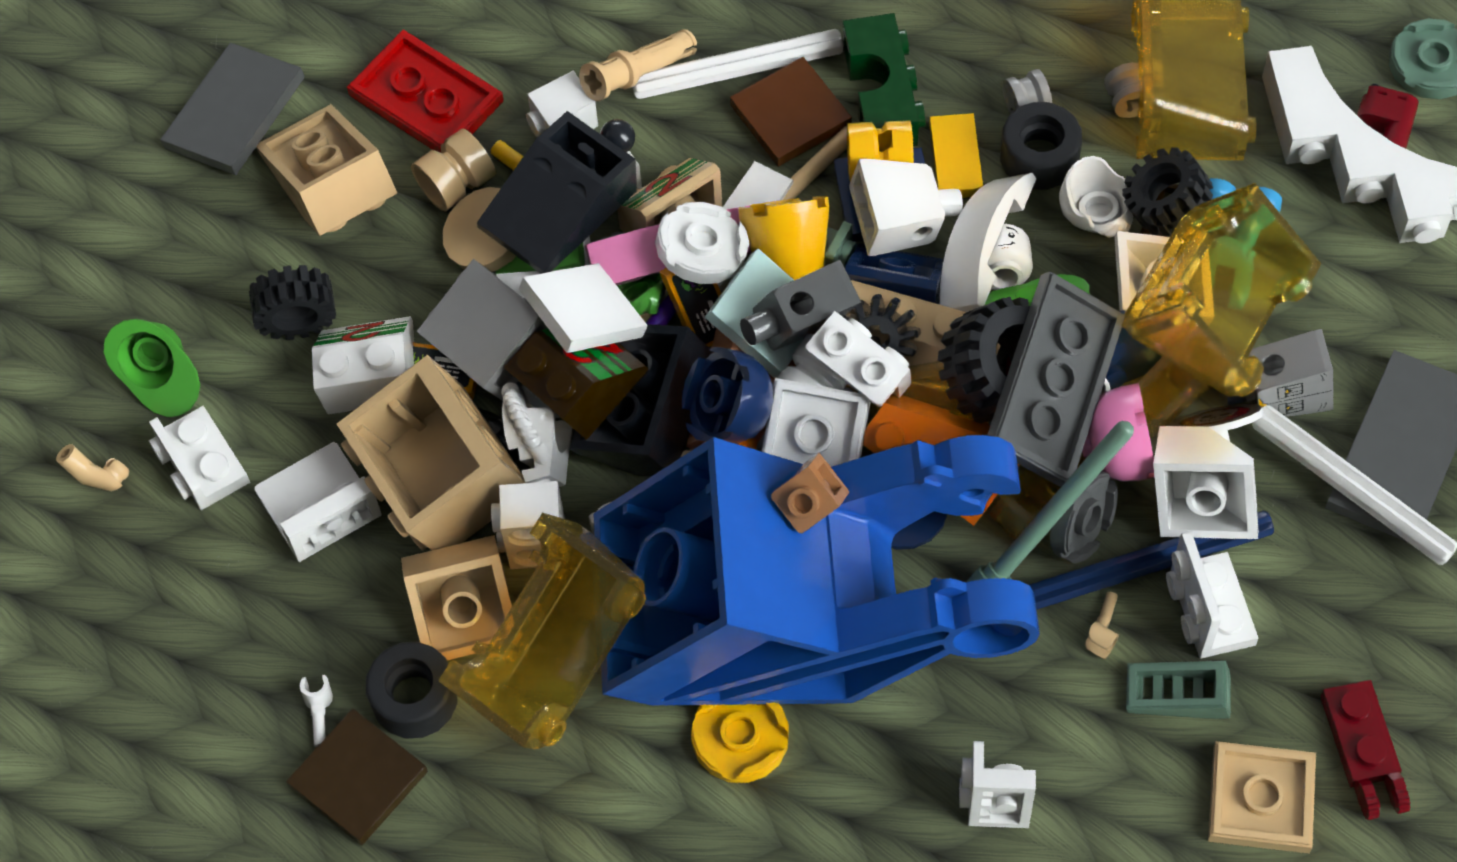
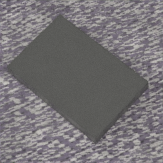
(232, 108)

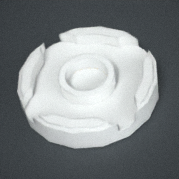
(701, 243)

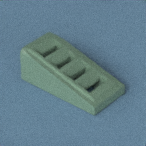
(1195, 707)

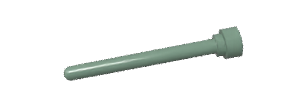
(1057, 505)

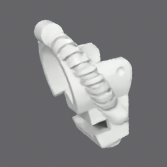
(536, 434)

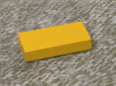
(956, 153)

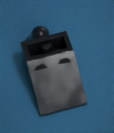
(562, 190)

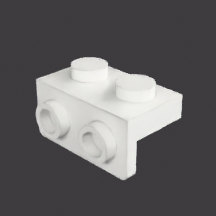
(858, 360)

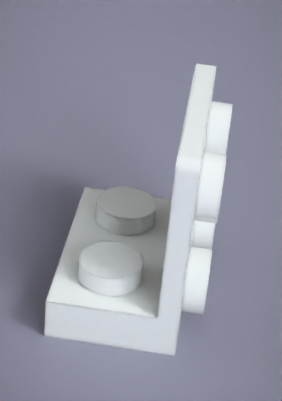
(317, 501)
(1211, 600)

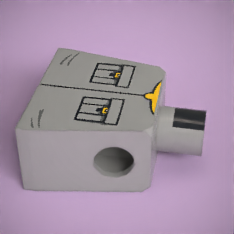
(1294, 376)

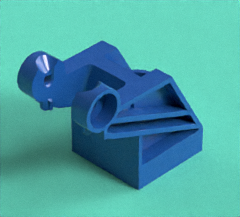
(811, 617)

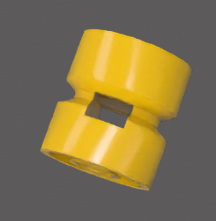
(866, 140)

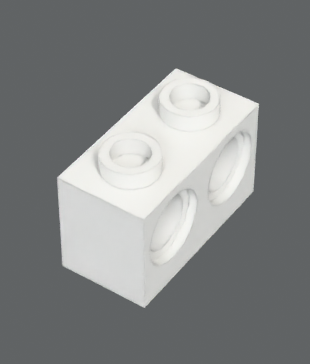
(518, 513)

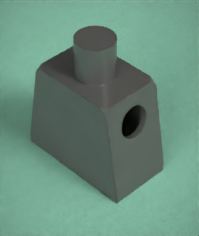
(800, 307)

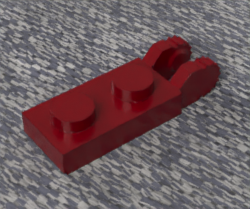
(1365, 746)

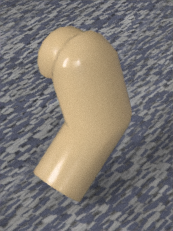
(88, 473)

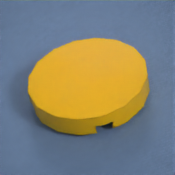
(742, 752)

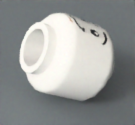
(1011, 258)

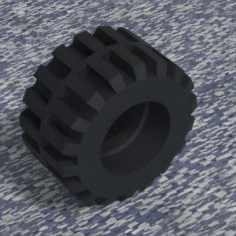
(971, 355)

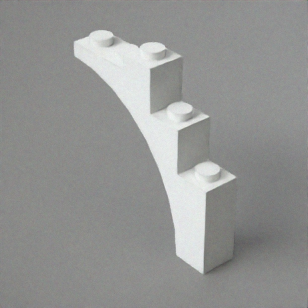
(1365, 164)

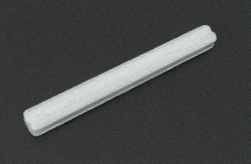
(738, 63)
(1356, 486)

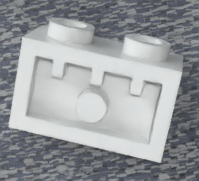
(200, 456)
(996, 795)

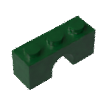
(878, 52)

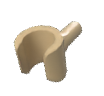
(1100, 638)

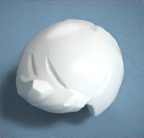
(1094, 198)

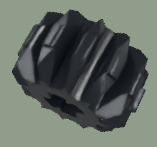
(889, 323)

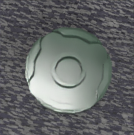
(1426, 58)

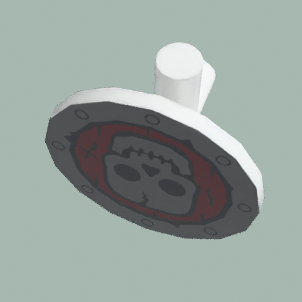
(1222, 418)

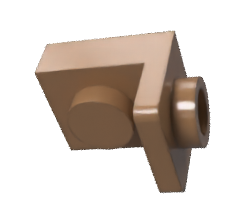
(810, 494)

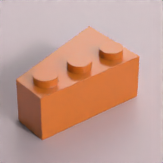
(909, 420)

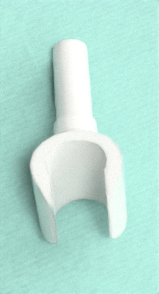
(317, 703)

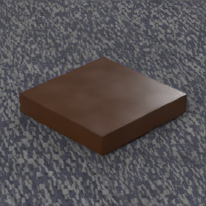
(790, 111)

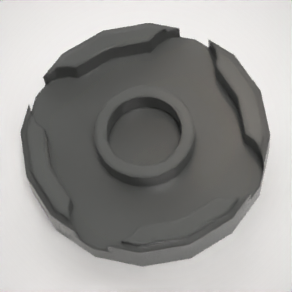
(1079, 526)

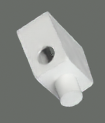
(899, 204)

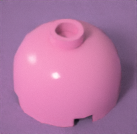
(1136, 457)

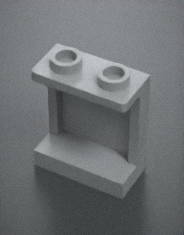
(481, 326)

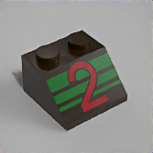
(577, 384)

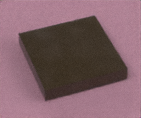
(357, 776)

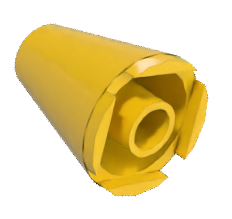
(789, 232)

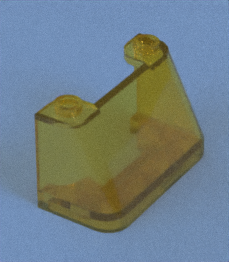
(1192, 78)
(1220, 287)
(551, 636)

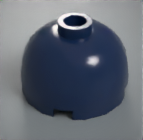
(727, 396)

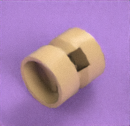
(458, 166)

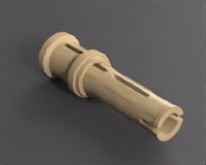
(625, 68)

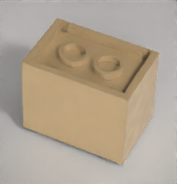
(429, 456)

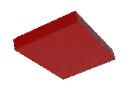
(424, 91)

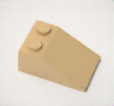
(327, 169)

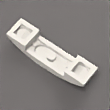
(965, 270)

